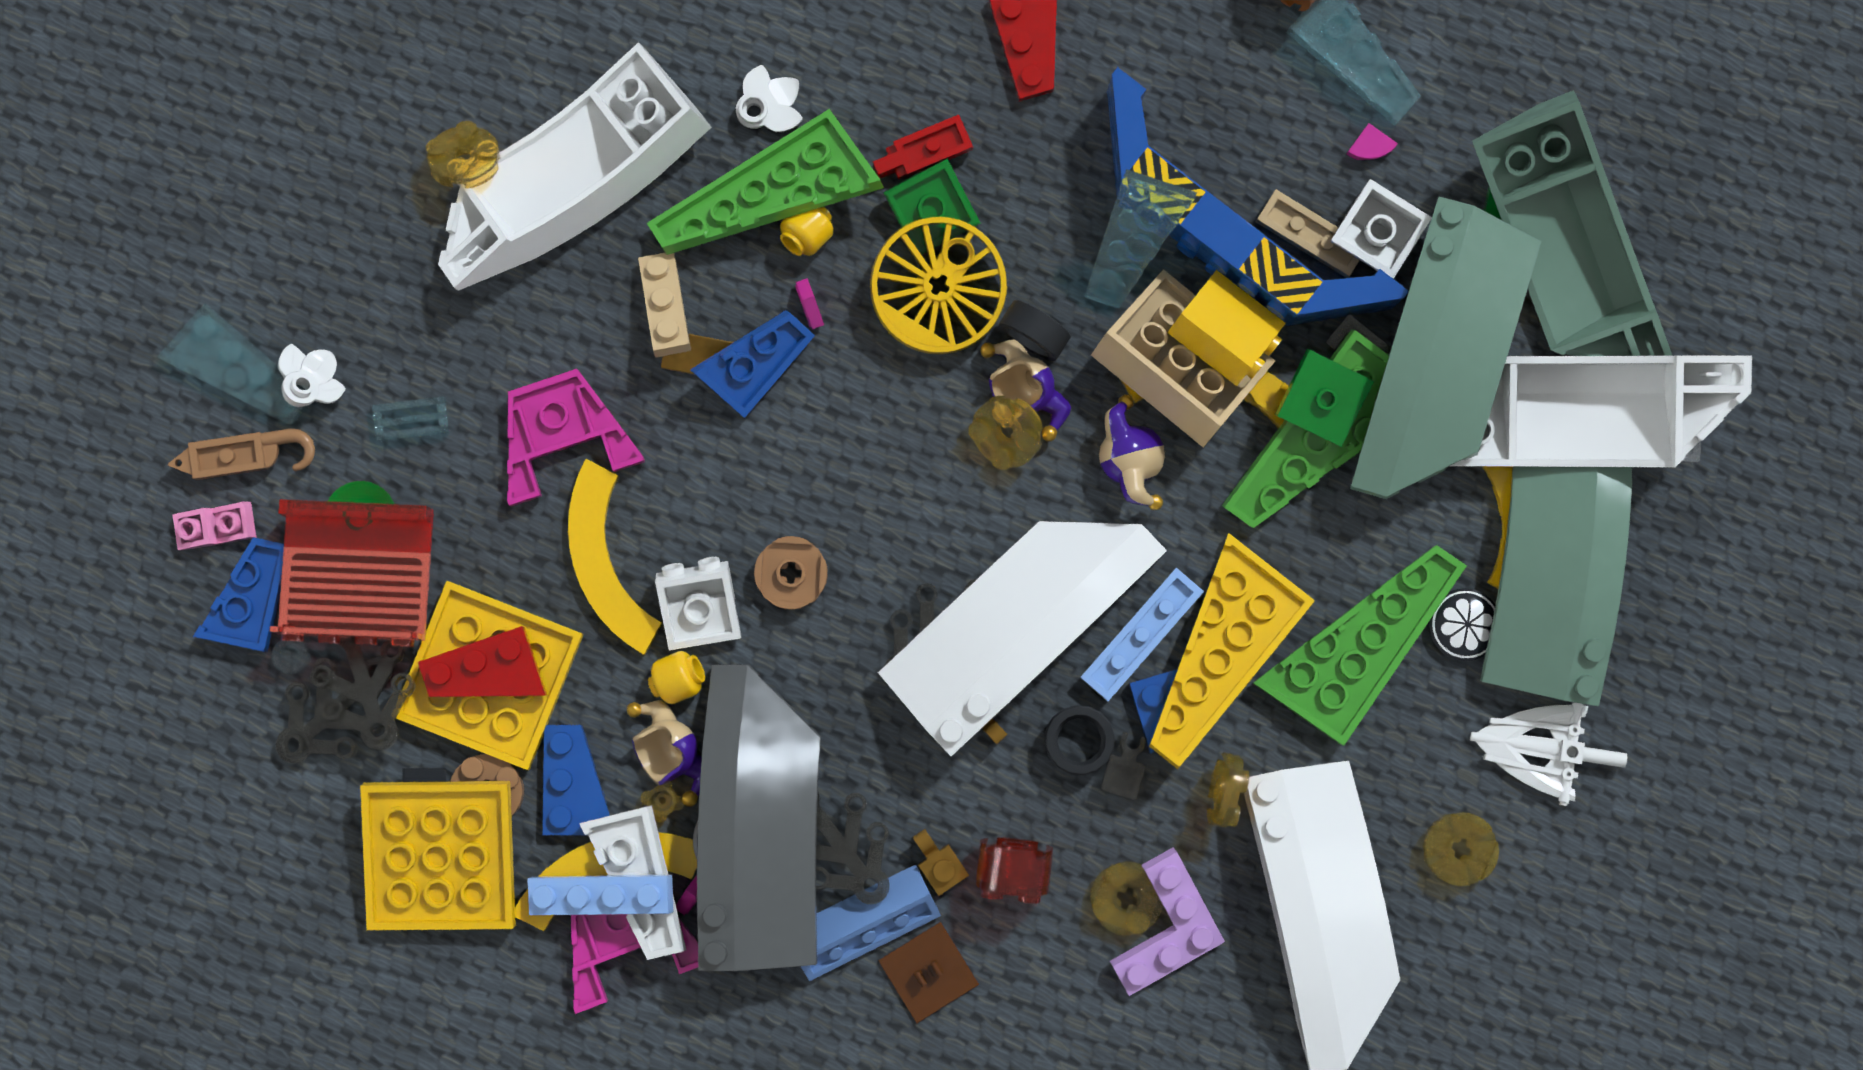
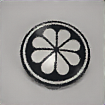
(1463, 624)

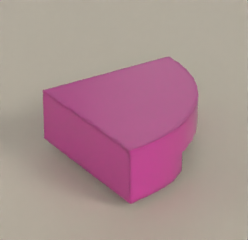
(1371, 144)
(809, 303)
(688, 898)

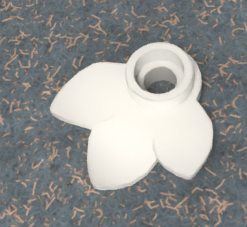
(772, 97)
(312, 373)

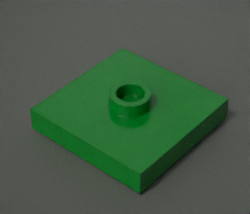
(931, 194)
(1324, 397)

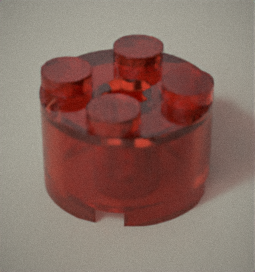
(1014, 869)

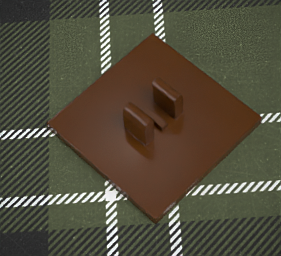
(928, 972)

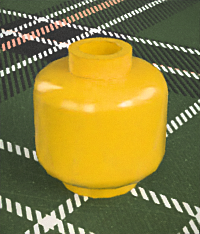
(806, 231)
(676, 677)

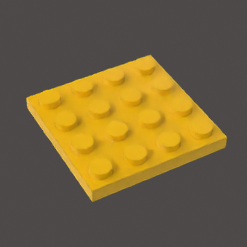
(494, 725)
(438, 855)

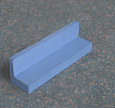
(857, 927)

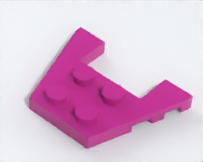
(556, 417)
(606, 937)

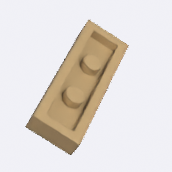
(1306, 232)
(664, 304)

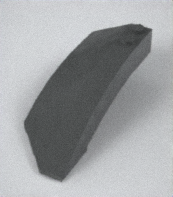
(756, 828)

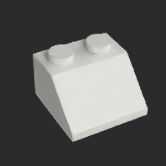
(1381, 228)

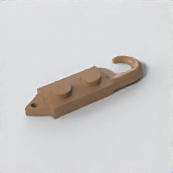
(241, 453)

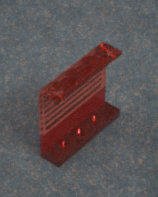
(355, 572)

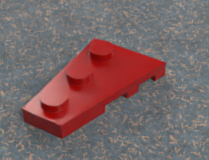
(1028, 42)
(485, 668)

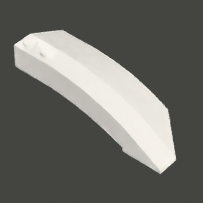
(572, 170)
(1608, 409)
(1015, 623)
(1324, 906)

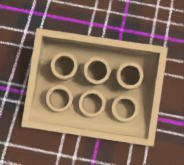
(1164, 369)

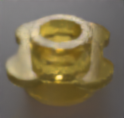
(661, 811)

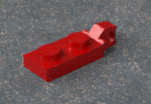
(924, 149)

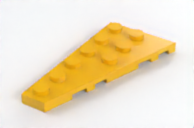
(1235, 633)

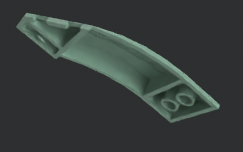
(1586, 270)
(1447, 349)
(1560, 581)

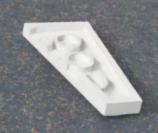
(631, 846)

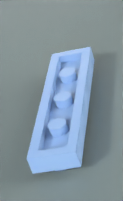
(1141, 634)
(600, 895)

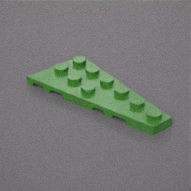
(790, 177)
(1299, 458)
(1350, 661)

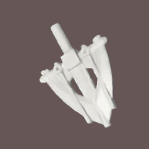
(1505, 743)

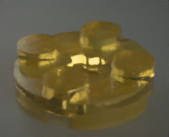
(460, 140)
(993, 444)
(1225, 787)
(1440, 855)
(1107, 906)

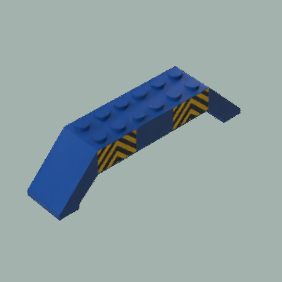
(1229, 241)

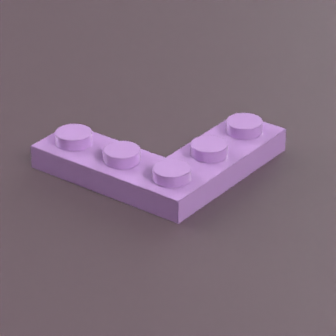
(1187, 939)

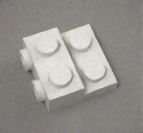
(697, 603)

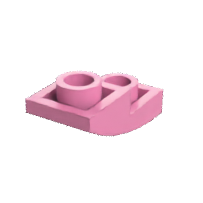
(214, 525)

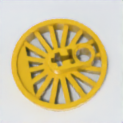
(909, 331)

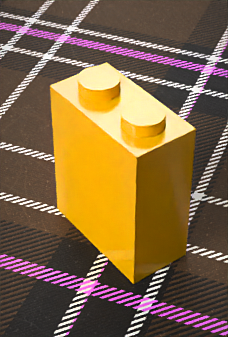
(1228, 329)

